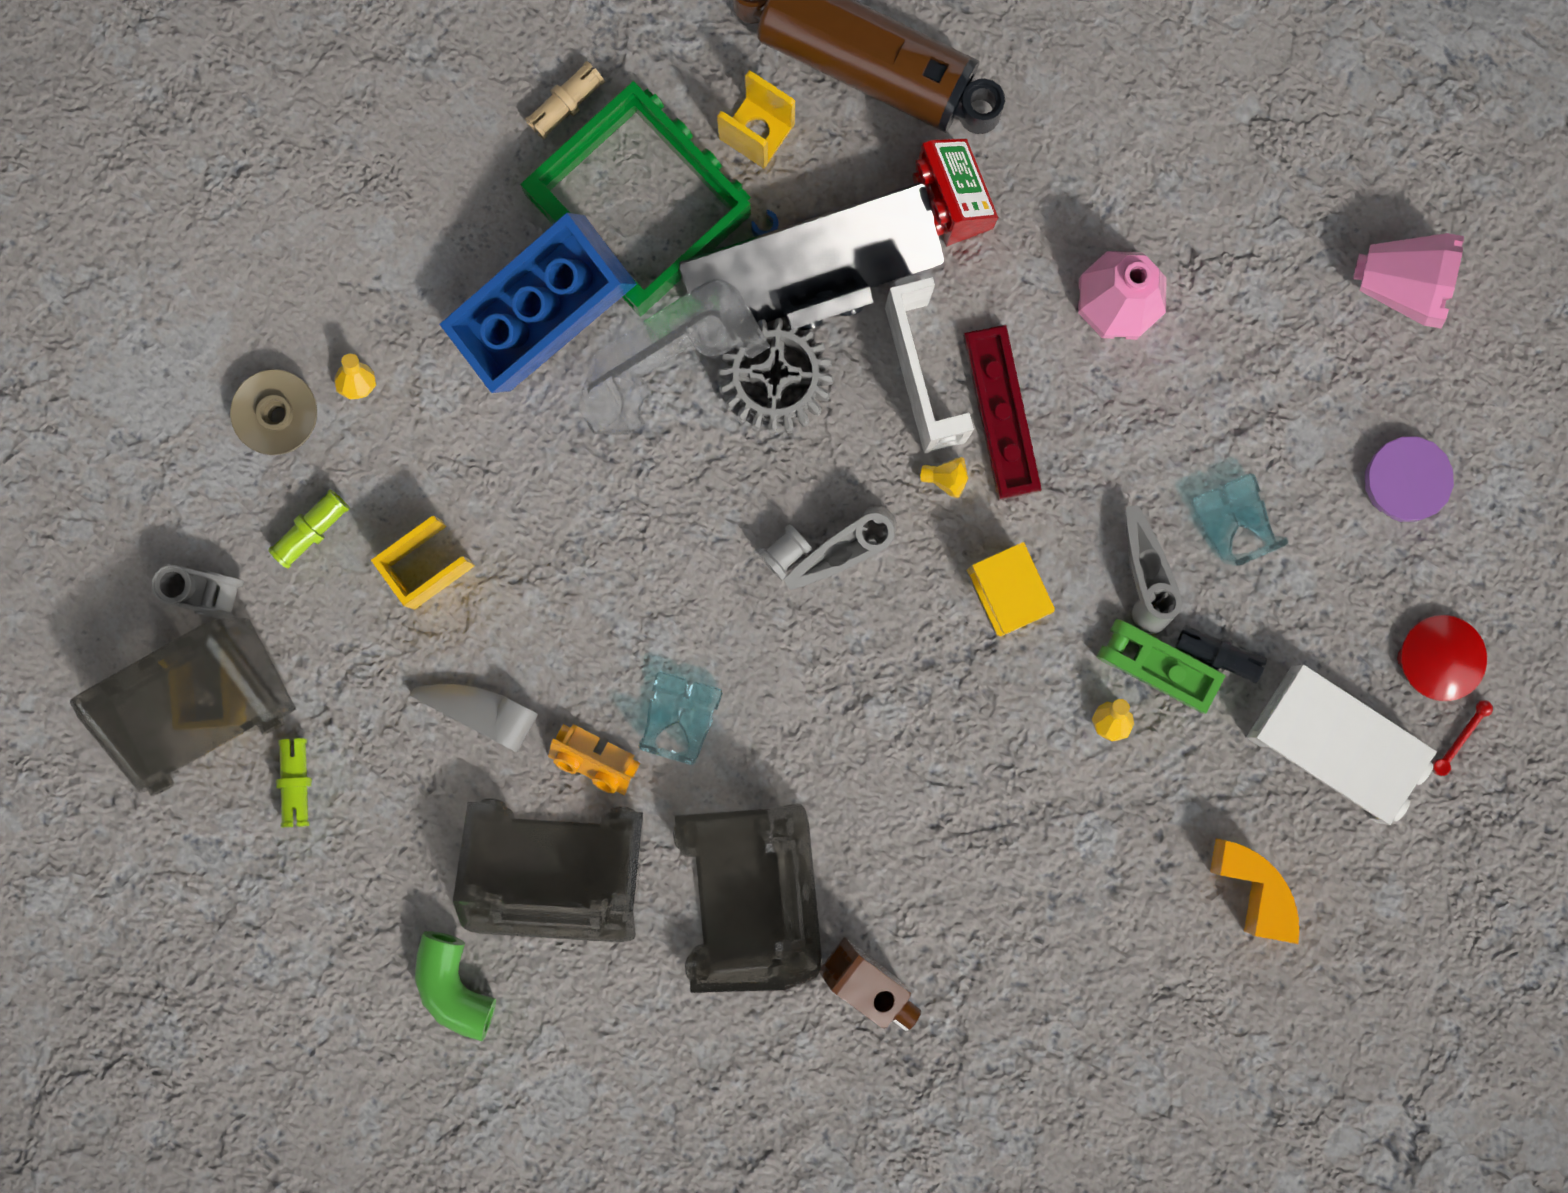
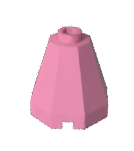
(1413, 275)
(1122, 295)

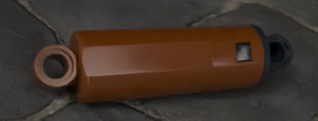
(878, 58)

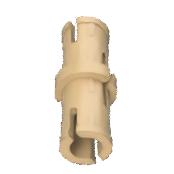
(565, 100)

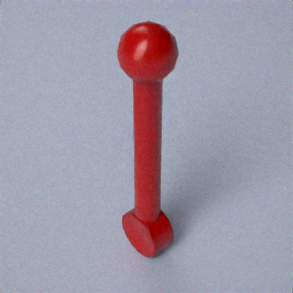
(1442, 766)

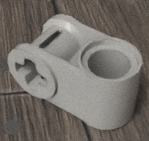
(203, 592)

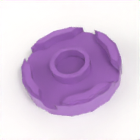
(1409, 479)

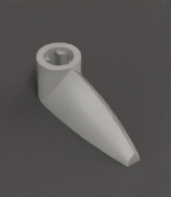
(844, 549)
(1150, 575)
(481, 711)

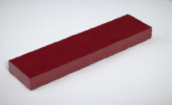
(1002, 412)

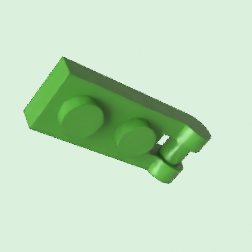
(1162, 667)

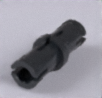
(1221, 653)

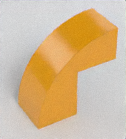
(1271, 904)

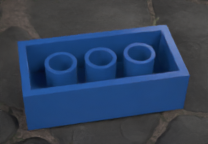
(537, 303)

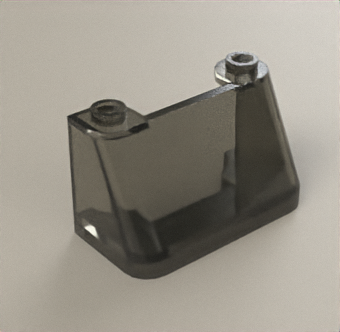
(184, 702)
(549, 875)
(752, 898)

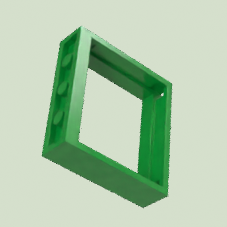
(678, 137)

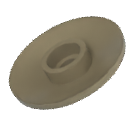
(255, 403)

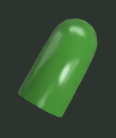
(444, 992)

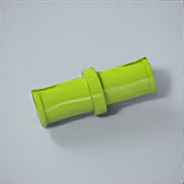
(309, 529)
(293, 783)

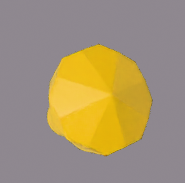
(353, 378)
(948, 476)
(1113, 720)

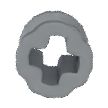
(785, 552)

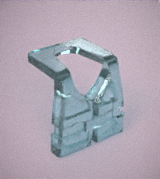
(1232, 508)
(682, 704)

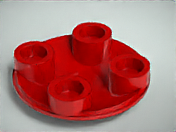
(1443, 658)

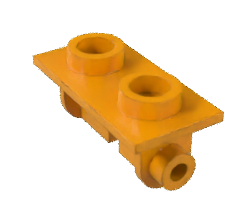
(574, 753)

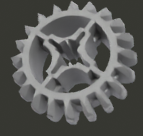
(796, 377)

